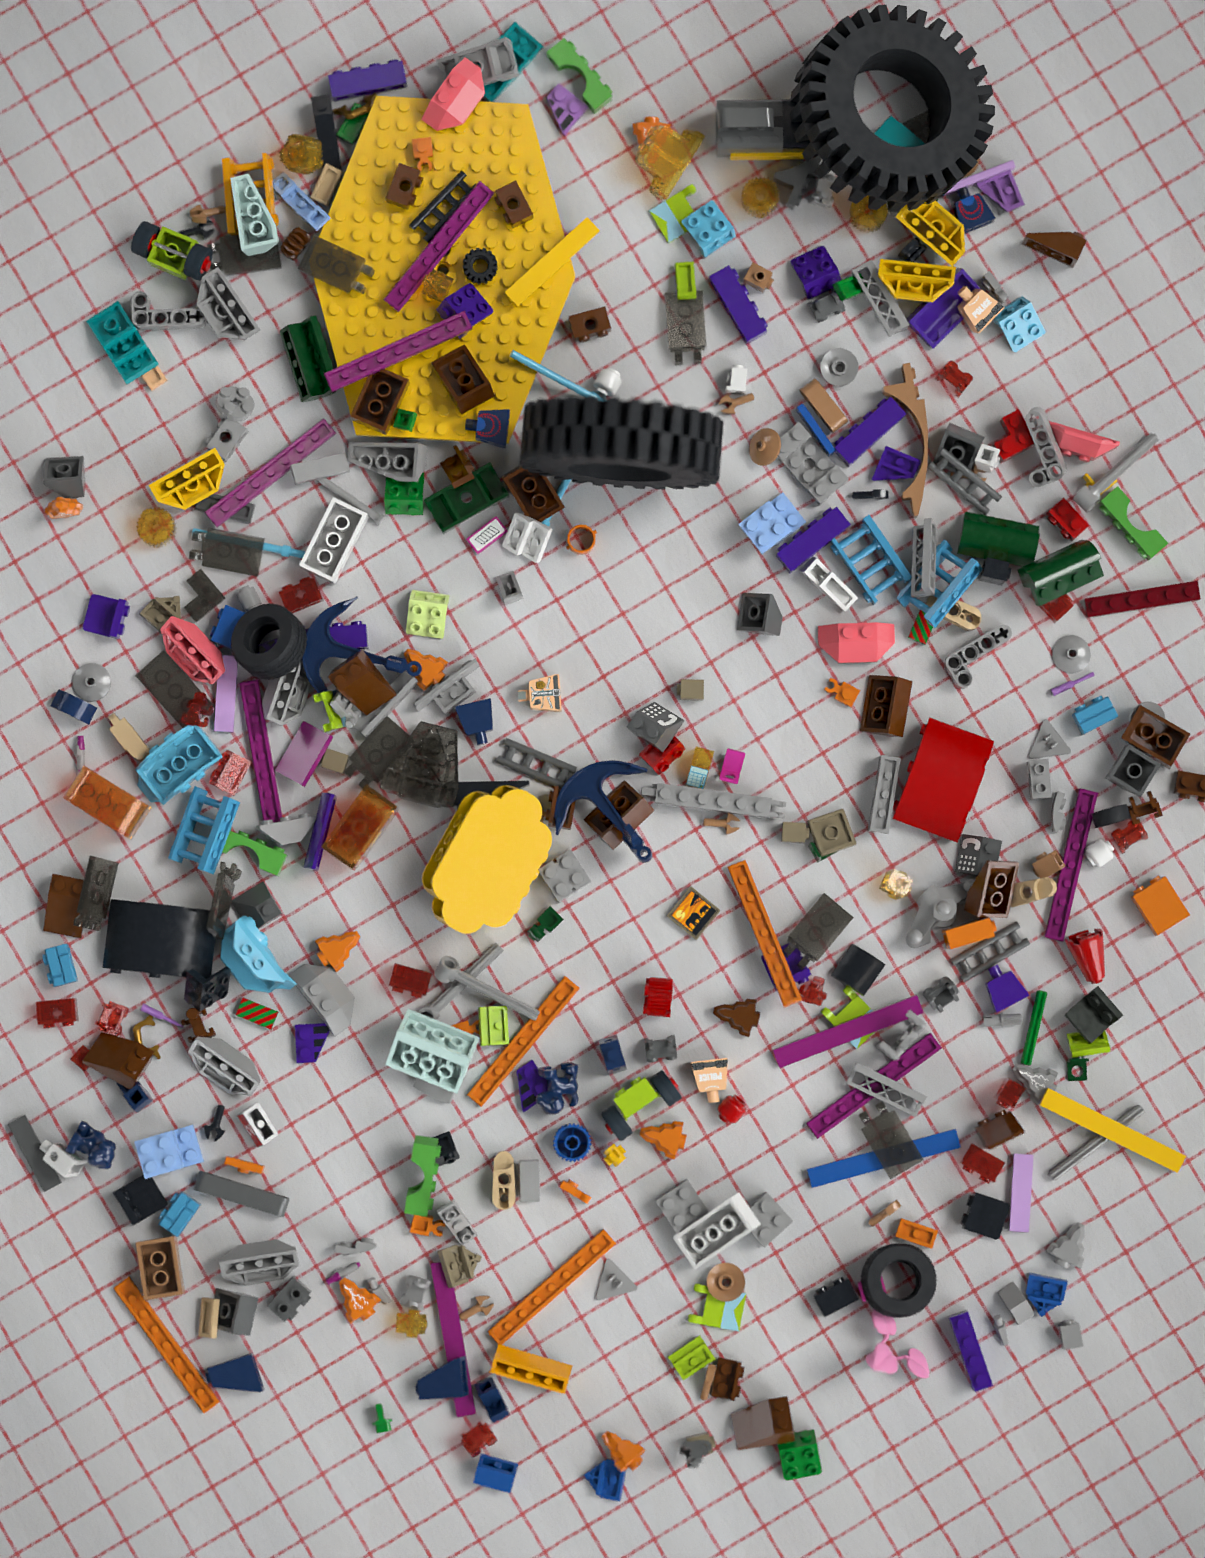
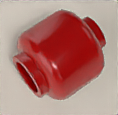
(731, 1109)

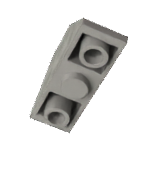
(287, 830)
(457, 1222)

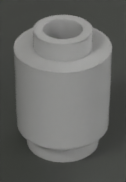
(248, 598)

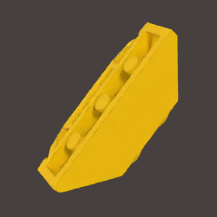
(937, 229)
(915, 280)
(190, 482)

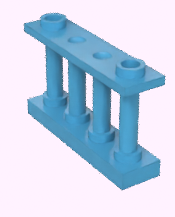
(879, 542)
(952, 593)
(218, 835)

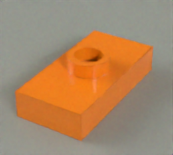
(244, 1166)
(916, 1233)

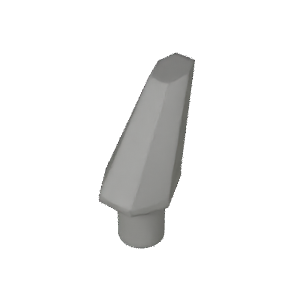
(378, 1290)
(1000, 1329)

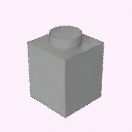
(1070, 1334)

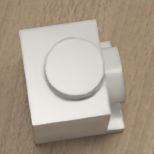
(737, 380)
(987, 458)

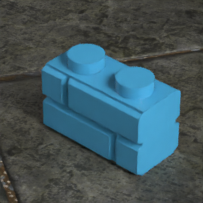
(1094, 715)
(60, 965)
(179, 1213)

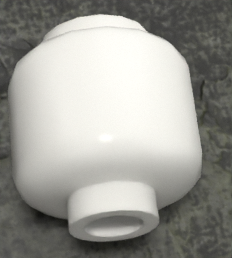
(607, 382)
(1100, 852)

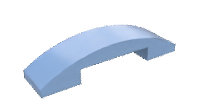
(300, 201)

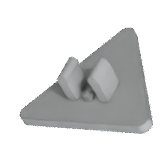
(1048, 742)
(613, 1282)

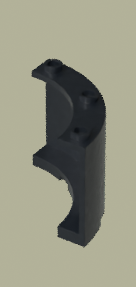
(158, 939)

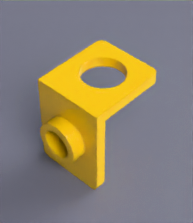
(1089, 481)

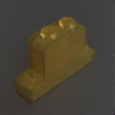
(666, 156)

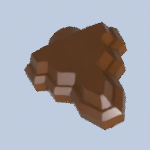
(739, 1015)

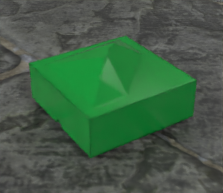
(405, 420)

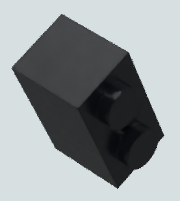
(995, 571)
(835, 1296)

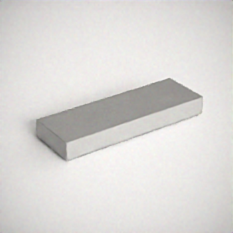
(320, 468)

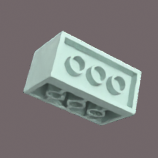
(432, 1051)

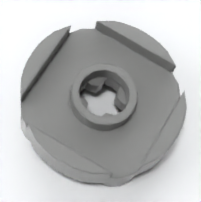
(238, 395)

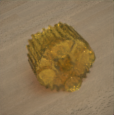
(301, 154)
(757, 207)
(867, 221)
(156, 516)

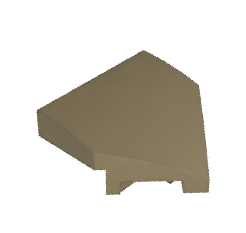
(160, 610)
(458, 1264)

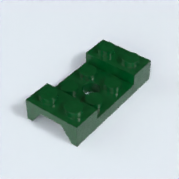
(451, 511)

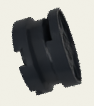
(910, 249)

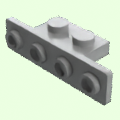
(451, 691)

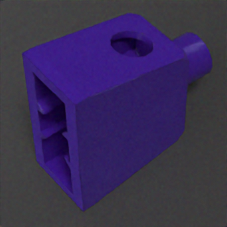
(1004, 989)

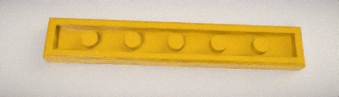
(551, 262)

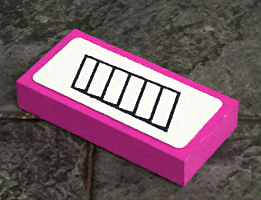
(487, 535)

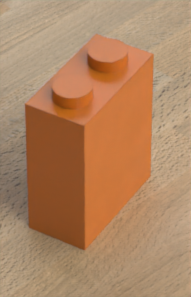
(1159, 905)
(969, 932)

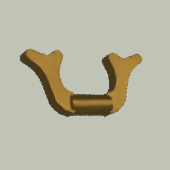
(369, 100)
(137, 1033)

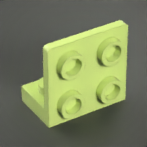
(427, 614)

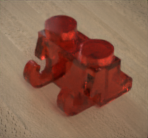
(955, 377)
(196, 710)
(1129, 835)
(814, 992)
(112, 1017)
(478, 1438)

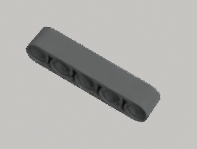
(241, 1193)

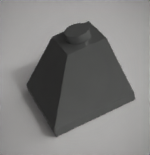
(65, 476)
(759, 614)
(258, 905)

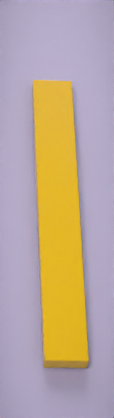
(1112, 1130)

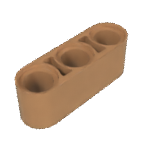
(823, 405)

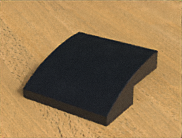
(858, 969)

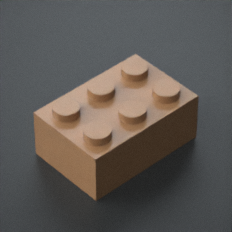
(160, 1267)

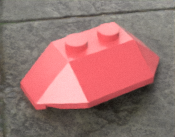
(455, 97)
(1081, 443)
(856, 641)
(192, 650)

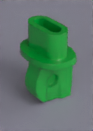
(381, 1424)

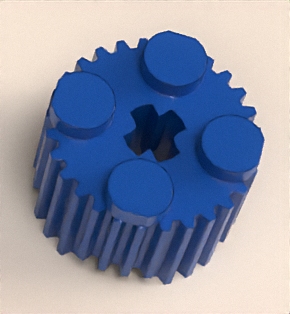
(580, 1150)

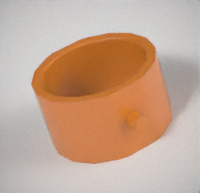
(581, 552)

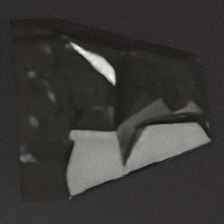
(426, 767)

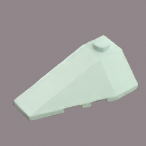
(254, 221)

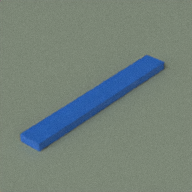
(869, 1162)

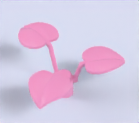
(882, 1357)

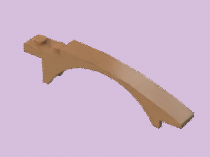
(906, 396)

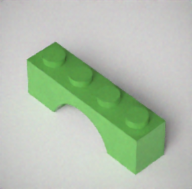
(565, 57)
(1116, 506)
(269, 859)
(419, 1196)

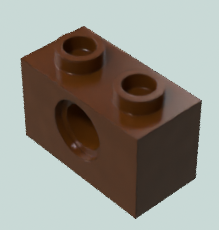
(403, 175)
(513, 193)
(598, 316)

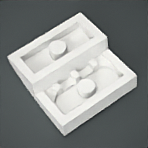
(527, 537)

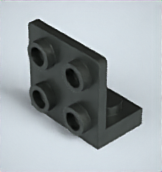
(1093, 1014)

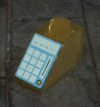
(699, 768)

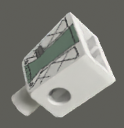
(64, 1163)

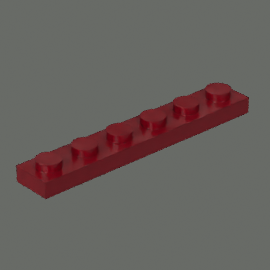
(1142, 599)

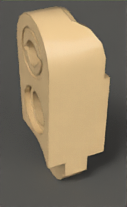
(963, 611)
(128, 738)
(1040, 888)
(503, 1164)

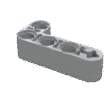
(170, 315)
(1043, 444)
(979, 651)

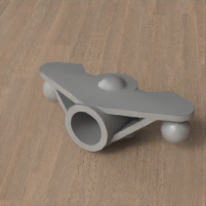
(937, 909)

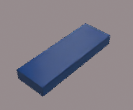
(815, 429)

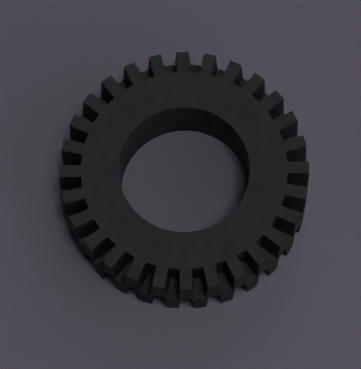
(931, 66)
(621, 442)

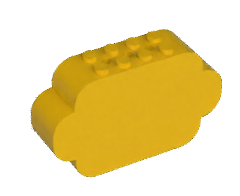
(487, 859)

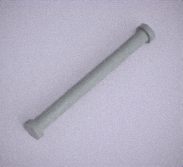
(353, 501)

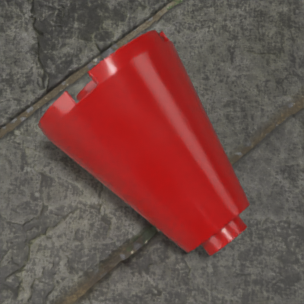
(1088, 953)

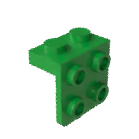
(404, 497)
(801, 1456)

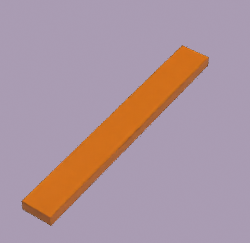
(764, 933)
(523, 1042)
(551, 1287)
(166, 1345)

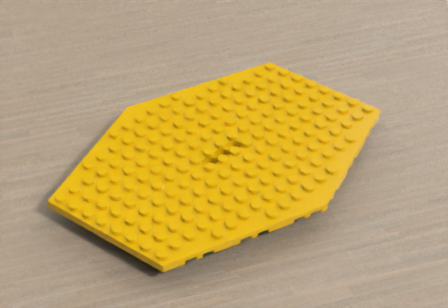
(490, 147)

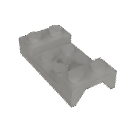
(495, 58)
(818, 481)

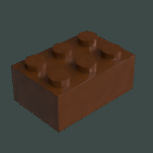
(380, 400)

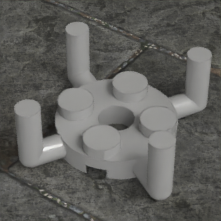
(904, 1039)

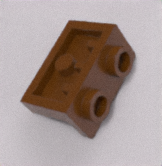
(457, 468)
(1190, 785)
(727, 1378)

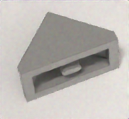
(509, 588)
(1016, 1303)

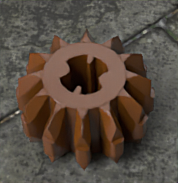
(295, 243)

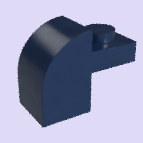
(73, 706)
(137, 1097)
(492, 1399)

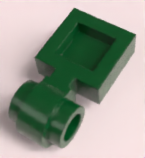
(549, 920)

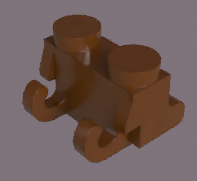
(1144, 809)
(197, 1024)

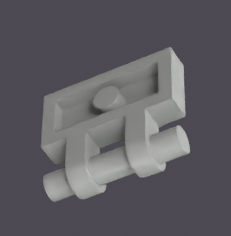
(344, 707)

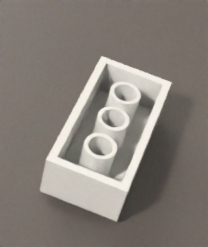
(333, 540)
(716, 1230)

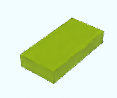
(685, 280)

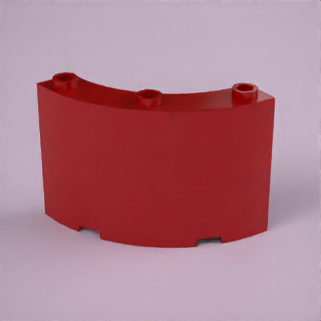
(943, 779)

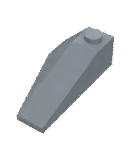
(395, 460)

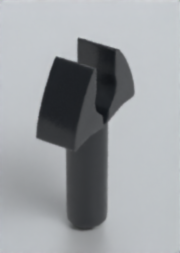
(199, 230)
(878, 494)
(216, 1124)

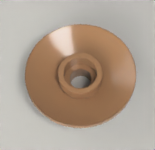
(764, 446)
(733, 1275)

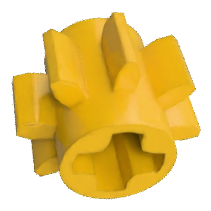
(614, 1155)

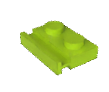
(493, 1025)
(1080, 1047)
(691, 1357)

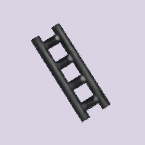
(432, 207)

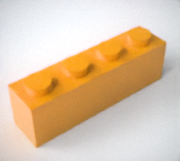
(531, 1369)

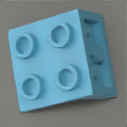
(709, 228)
(1019, 323)

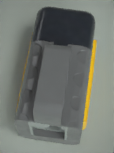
(757, 130)

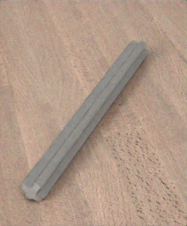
(1092, 1145)

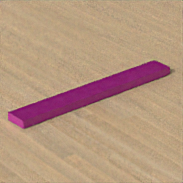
(438, 246)
(398, 351)
(270, 473)
(261, 751)
(1072, 859)
(847, 1031)
(856, 1098)
(452, 1333)

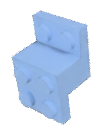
(772, 523)
(169, 1151)

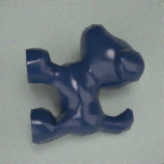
(552, 1100)
(94, 1144)

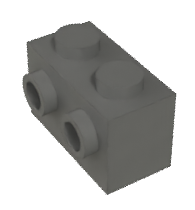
(289, 1299)

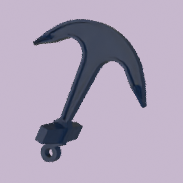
(323, 646)
(588, 785)

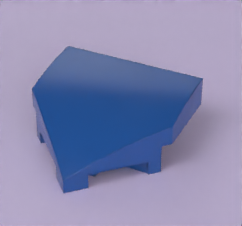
(1045, 1292)
(607, 1480)

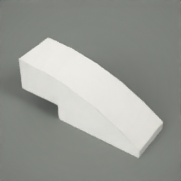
(829, 584)

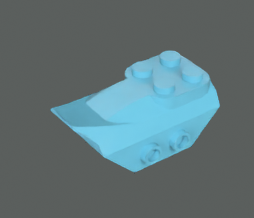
(176, 764)
(250, 959)

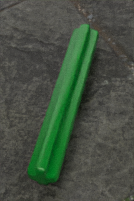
(1034, 1026)

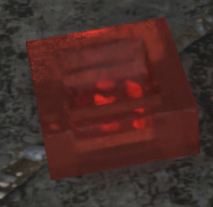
(78, 1057)

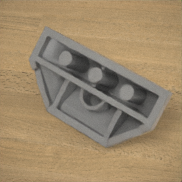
(224, 308)
(286, 696)
(326, 995)
(224, 1066)
(259, 1262)

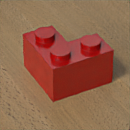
(1017, 438)

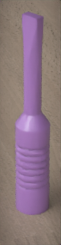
(1070, 684)
(157, 1014)

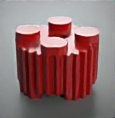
(658, 997)

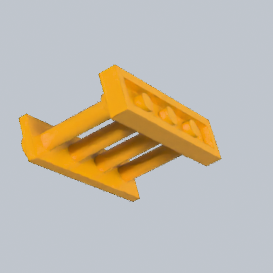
(229, 171)

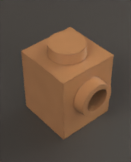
(758, 277)
(1047, 864)

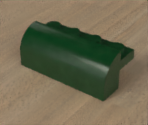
(308, 358)
(998, 539)
(1062, 571)

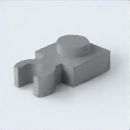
(991, 284)

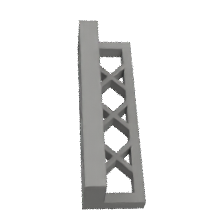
(887, 298)
(928, 560)
(402, 686)
(884, 794)
(890, 1083)

